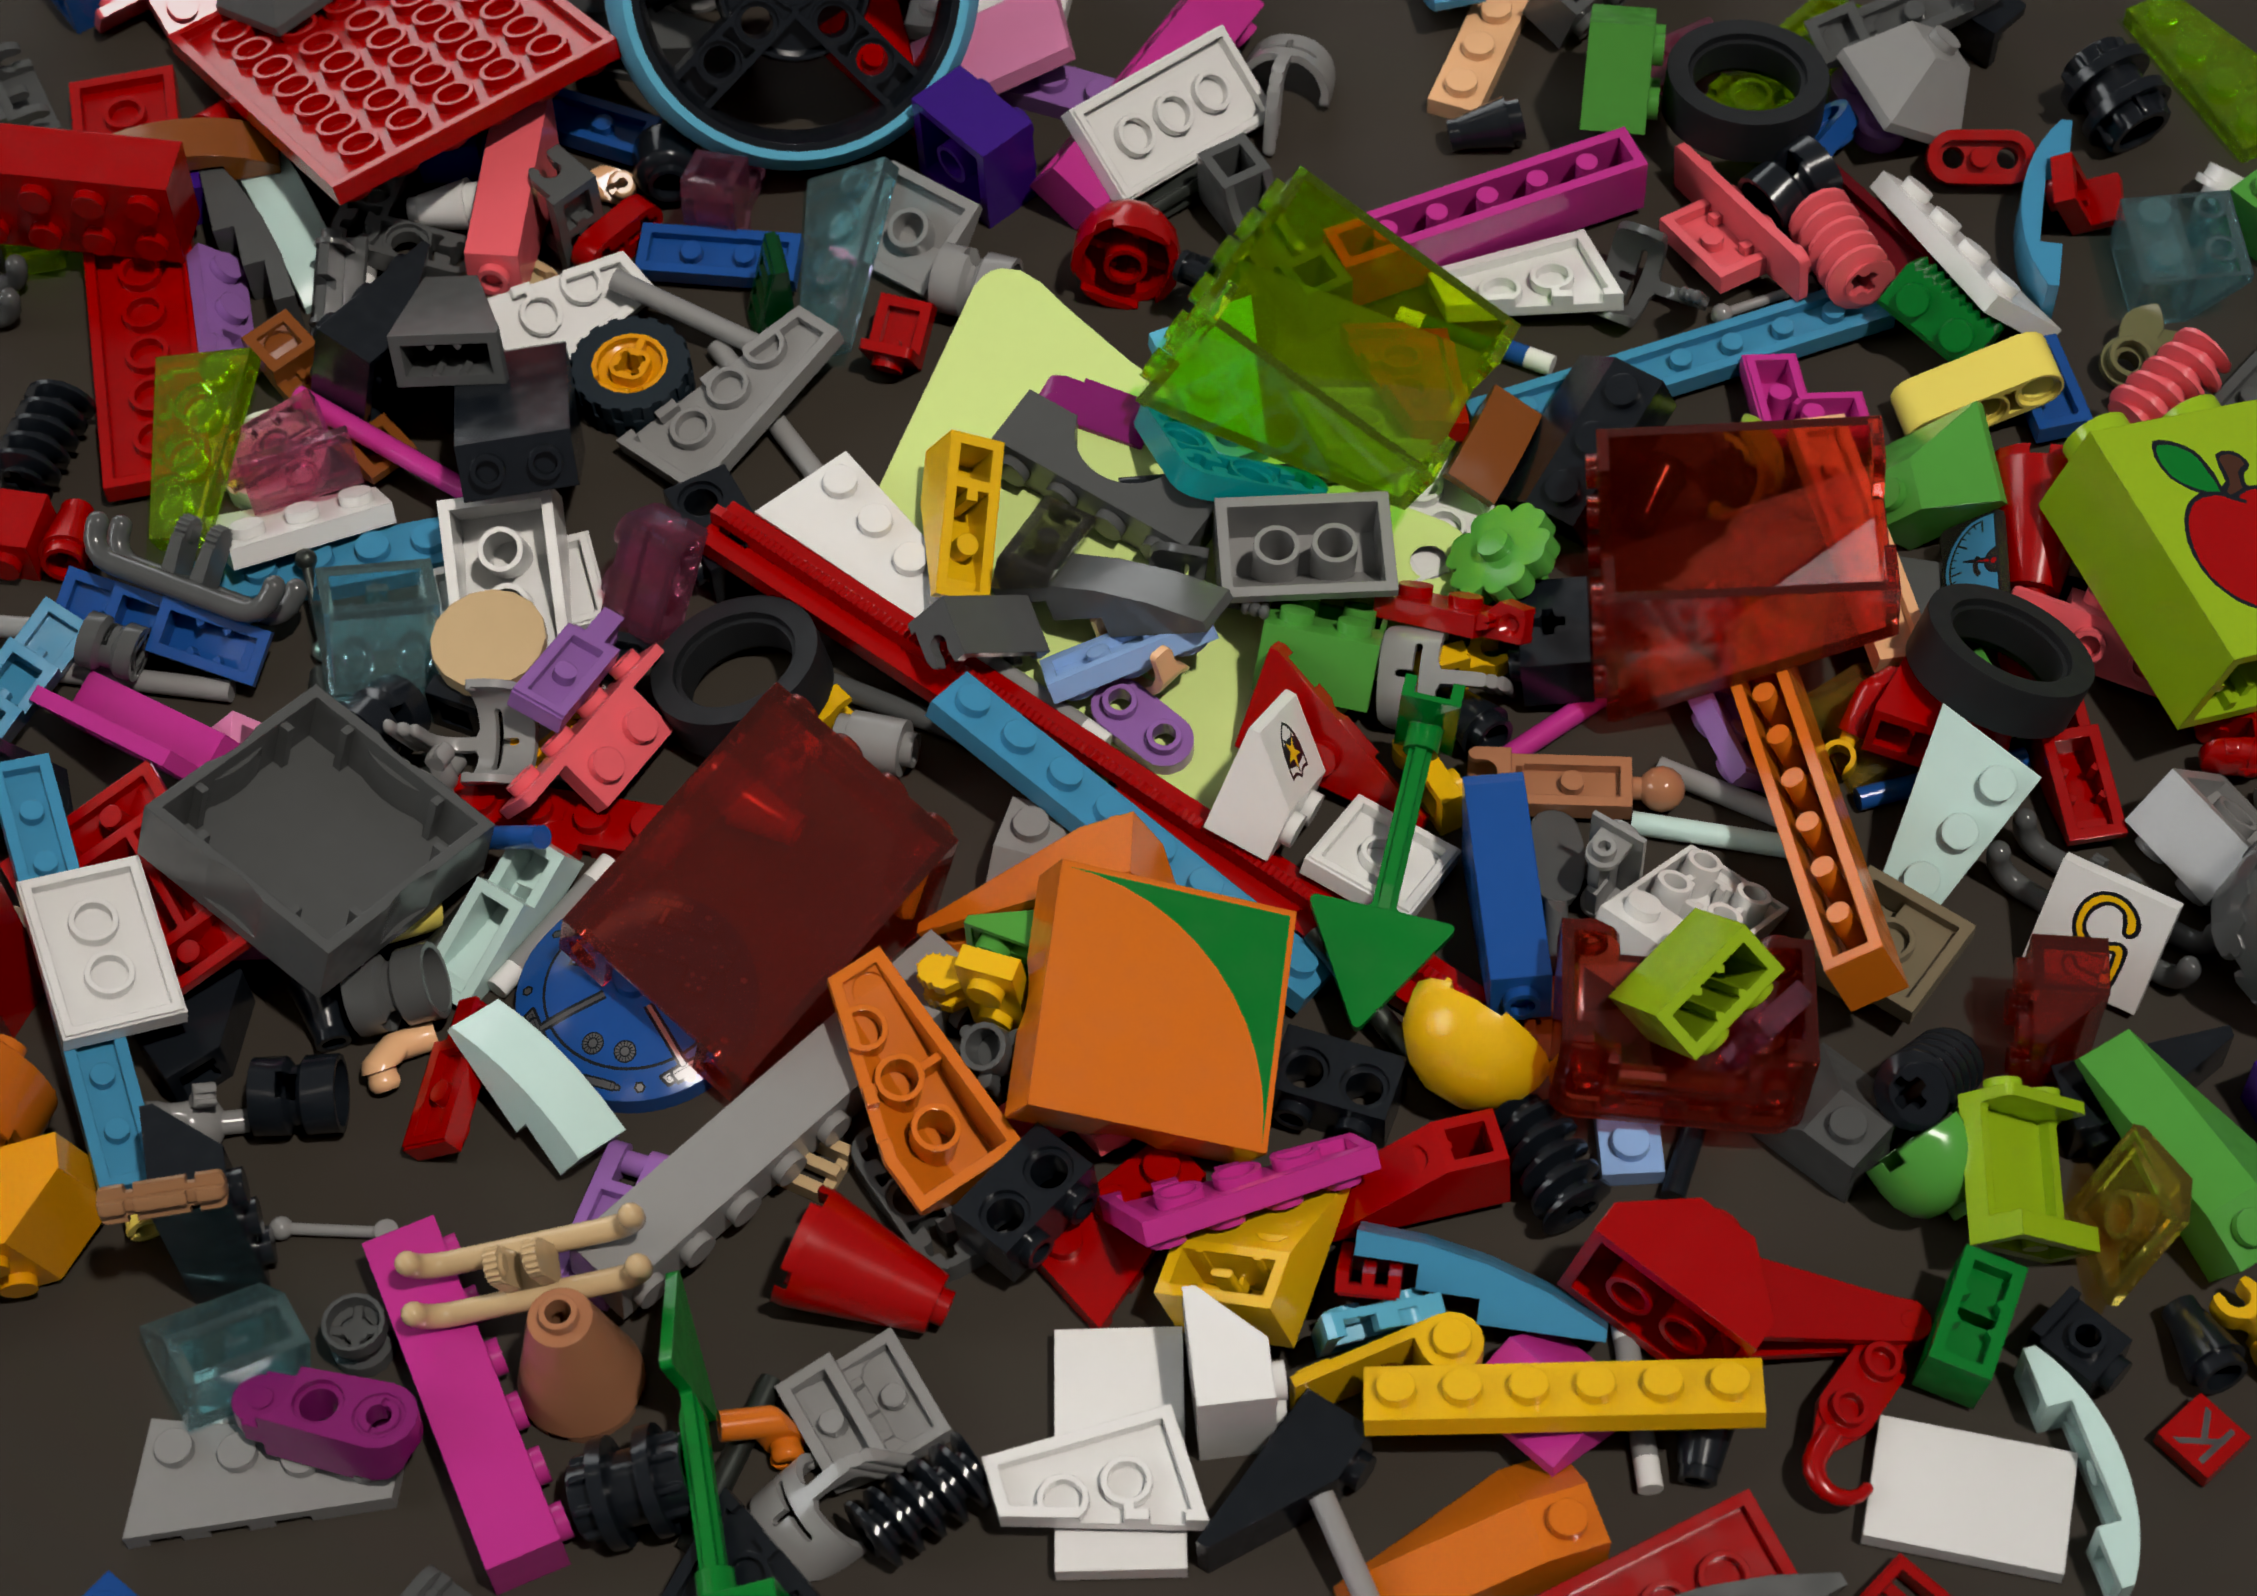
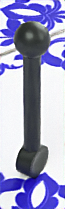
(306, 560)

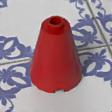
(2034, 549)
(860, 1270)

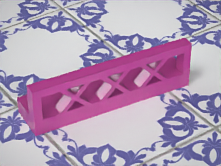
(137, 725)

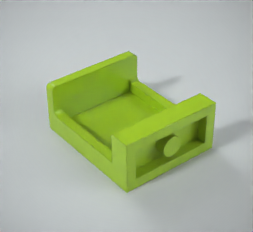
(2016, 1173)

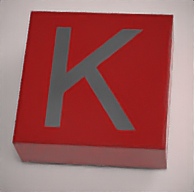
(2202, 1439)

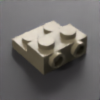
(1925, 939)

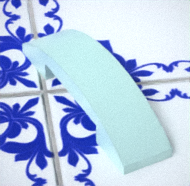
(292, 223)
(2060, 1402)

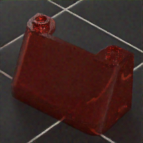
(1614, 1073)

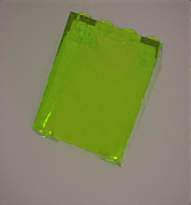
(1328, 345)

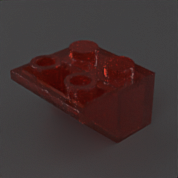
(2055, 1003)

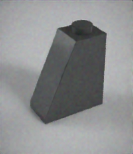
(447, 336)

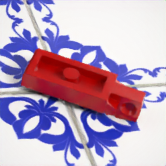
(1458, 613)
(445, 1097)

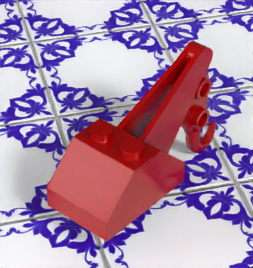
(1696, 1288)

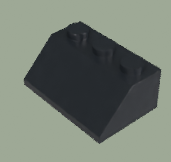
(1593, 396)
(212, 1247)

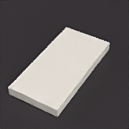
(1167, 114)
(1100, 1379)

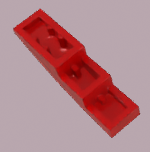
(2075, 776)

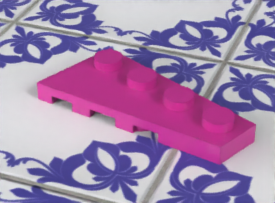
(1239, 1189)

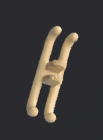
(524, 1270)

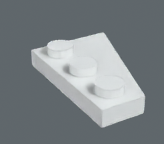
(305, 524)

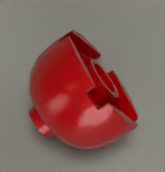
(1125, 254)

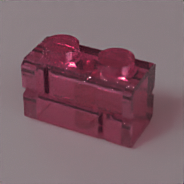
(653, 570)

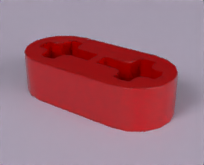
(616, 230)

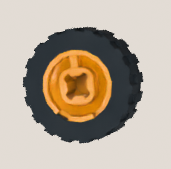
(604, 367)

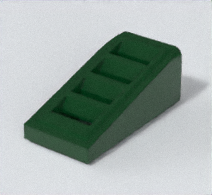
(771, 287)

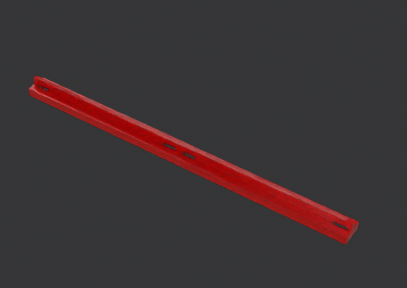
(882, 637)

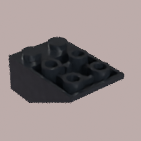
(351, 345)

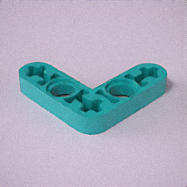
(1204, 474)

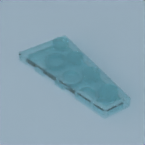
(842, 241)

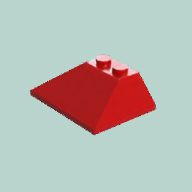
(110, 830)

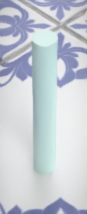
(1708, 834)

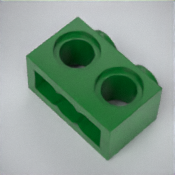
(1970, 1326)

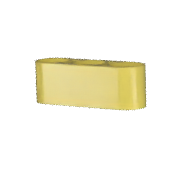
(2003, 377)

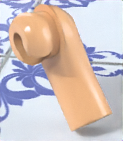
(614, 183)
(392, 1050)

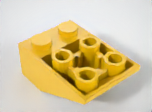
(1259, 1267)

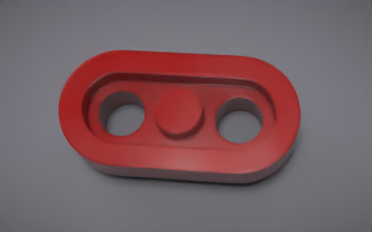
(1979, 157)

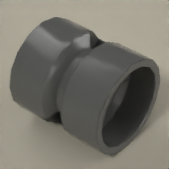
(406, 988)

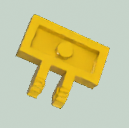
(983, 980)

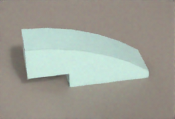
(503, 914)
(536, 1085)

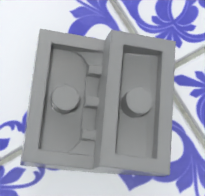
(864, 1402)

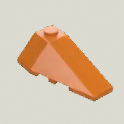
(1114, 844)
(921, 1098)
(1498, 1539)

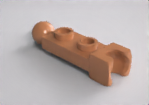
(1582, 782)

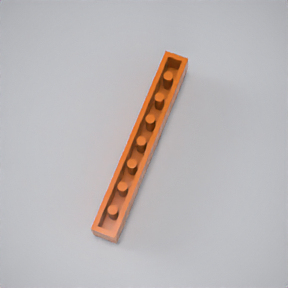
(1819, 839)

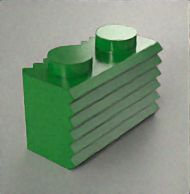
(1939, 311)

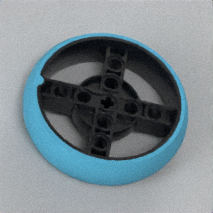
(688, 91)

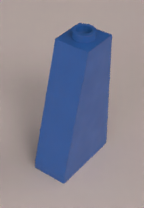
(1505, 895)

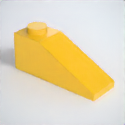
(961, 512)

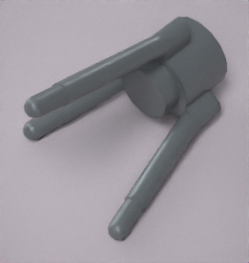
(990, 1053)

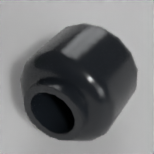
(660, 161)

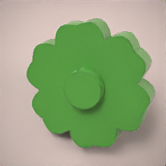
(1504, 553)

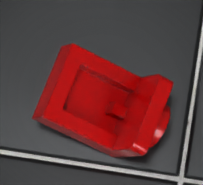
(2082, 201)
(899, 334)

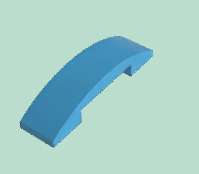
(2035, 260)

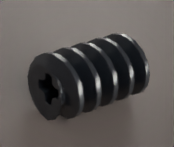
(43, 436)
(1925, 1076)
(1550, 1163)
(920, 1501)

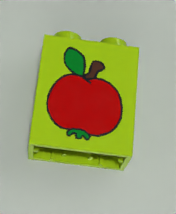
(2169, 547)

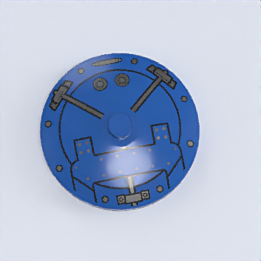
(608, 1032)

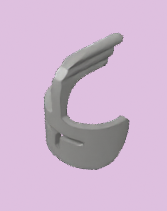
(1303, 52)
(1399, 653)
(490, 699)
(829, 1548)

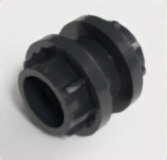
(2120, 101)
(629, 1487)

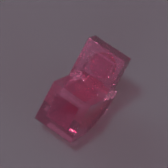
(720, 190)

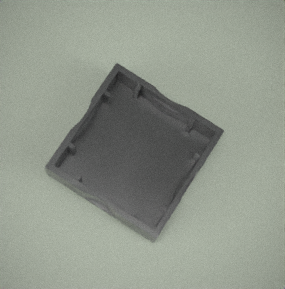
(315, 840)

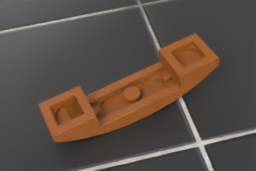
(217, 143)
(287, 361)

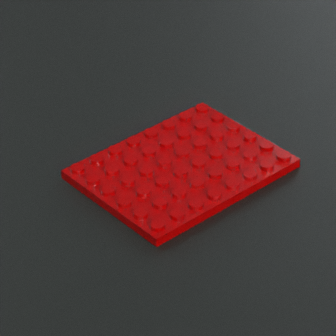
(392, 82)

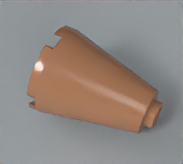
(577, 1368)

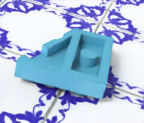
(1354, 1326)

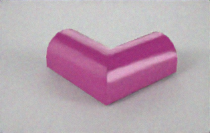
(1778, 391)

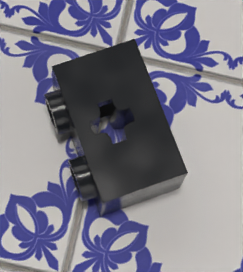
(1560, 657)

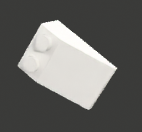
(510, 547)

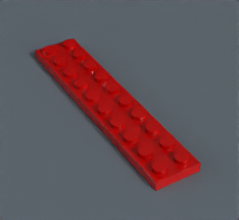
(133, 304)

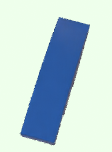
(177, 629)

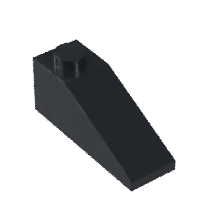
(2191, 1055)
(1308, 1455)

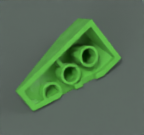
(2215, 1152)

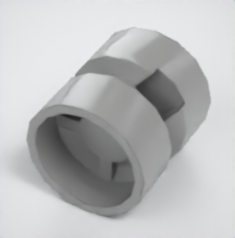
(956, 273)

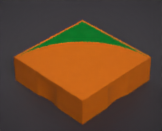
(1152, 1013)

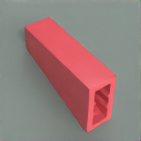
(507, 210)

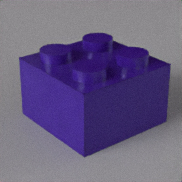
(975, 144)

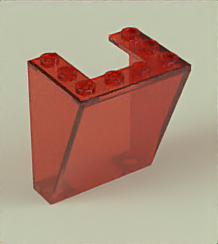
(1734, 554)
(763, 887)

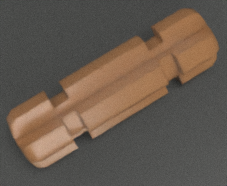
(162, 1196)

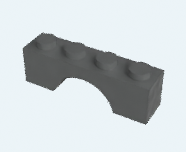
(1232, 180)
(1045, 458)

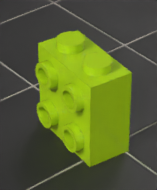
(1697, 984)

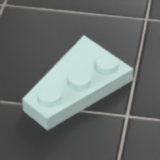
(1955, 806)

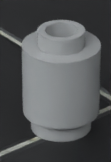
(883, 739)

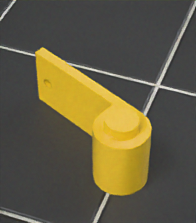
(1438, 1340)

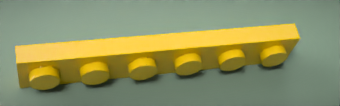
(1564, 1397)

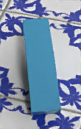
(35, 657)
(1506, 1293)

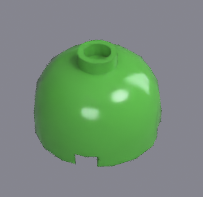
(1927, 1171)

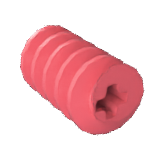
(1841, 249)
(2175, 374)

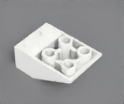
(1667, 895)

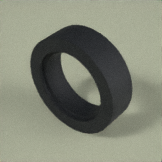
(1750, 48)
(725, 632)
(1982, 690)

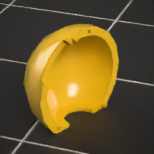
(1468, 1049)

